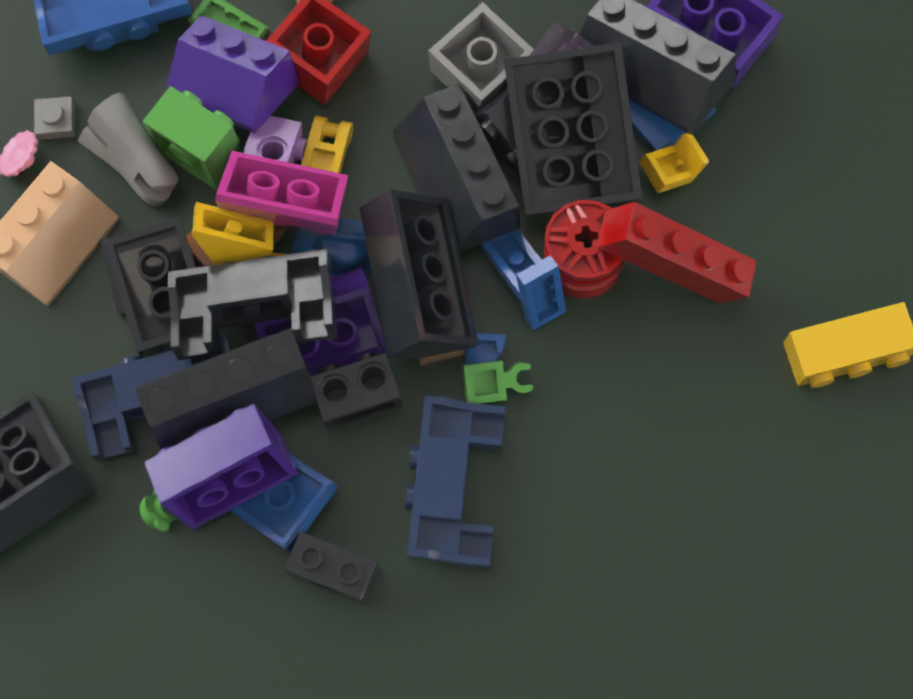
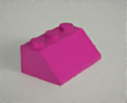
(283, 192)

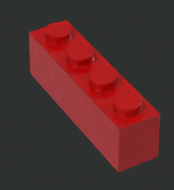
(676, 253)

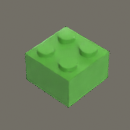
(192, 135)

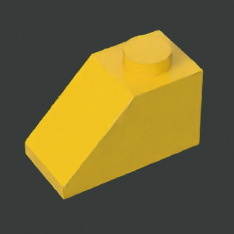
(231, 234)

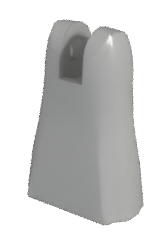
(123, 143)

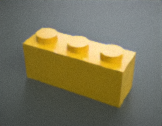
(850, 345)

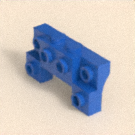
(102, 22)

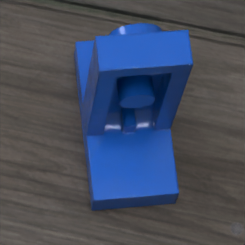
(531, 278)

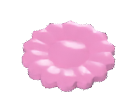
(18, 154)

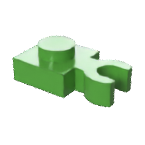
(488, 381)

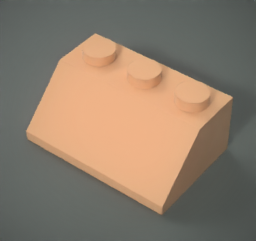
(52, 233)

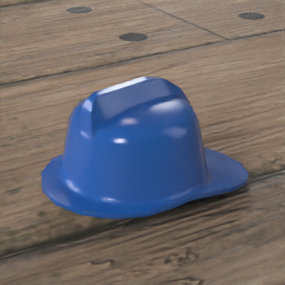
(345, 249)

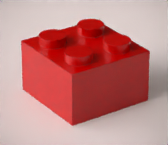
(322, 45)

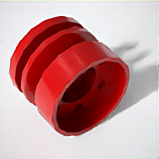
(582, 270)

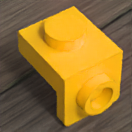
(674, 164)

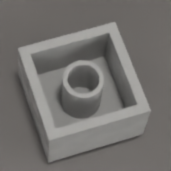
(476, 54)

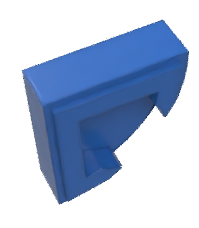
(489, 348)

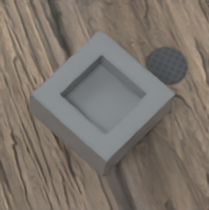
(54, 118)

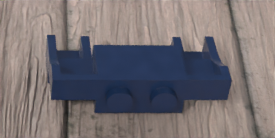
(110, 400)
(440, 483)

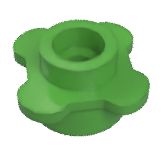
(155, 514)

